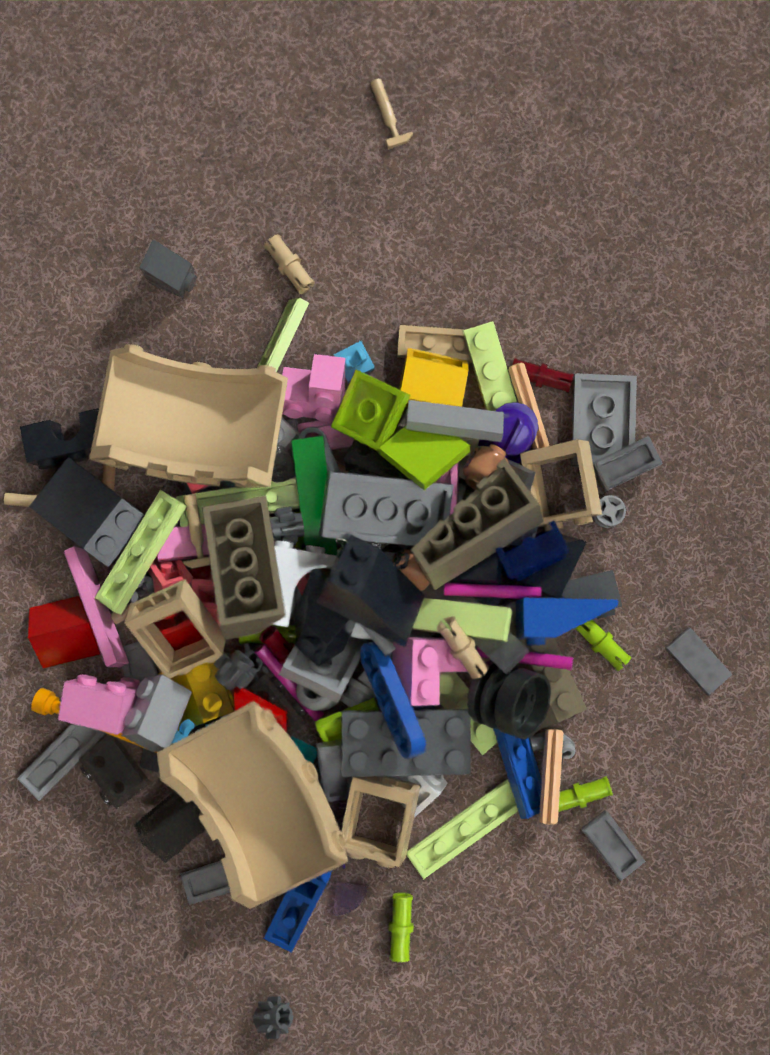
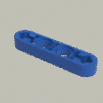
(393, 701)

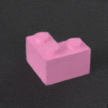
(315, 391)
(420, 667)
(98, 704)

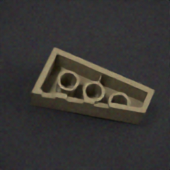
(487, 519)

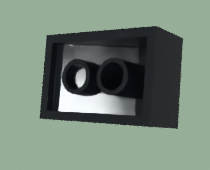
(87, 511)
(372, 591)

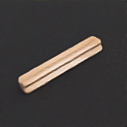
(525, 396)
(551, 776)

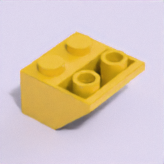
(434, 378)

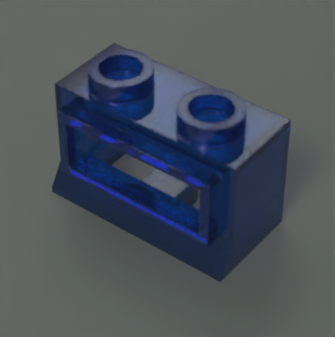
(534, 554)

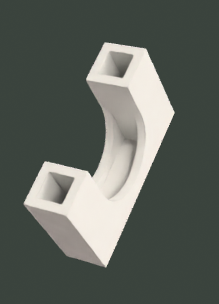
(294, 565)

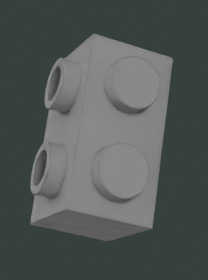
(156, 713)

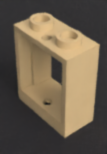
(577, 448)
(166, 602)
(390, 789)

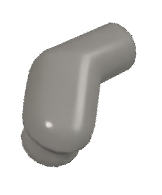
(568, 749)

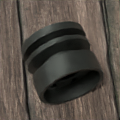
(510, 701)

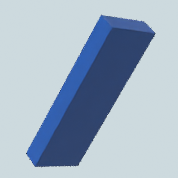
(521, 772)

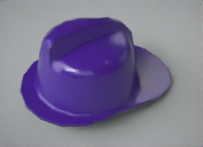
(519, 430)

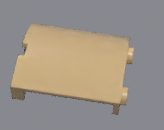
(189, 419)
(257, 802)

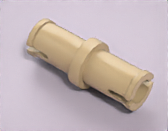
(289, 264)
(462, 647)

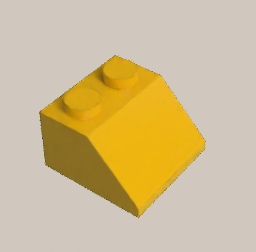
(208, 695)

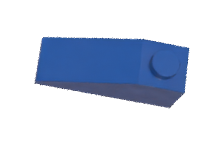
(550, 617)
(295, 912)

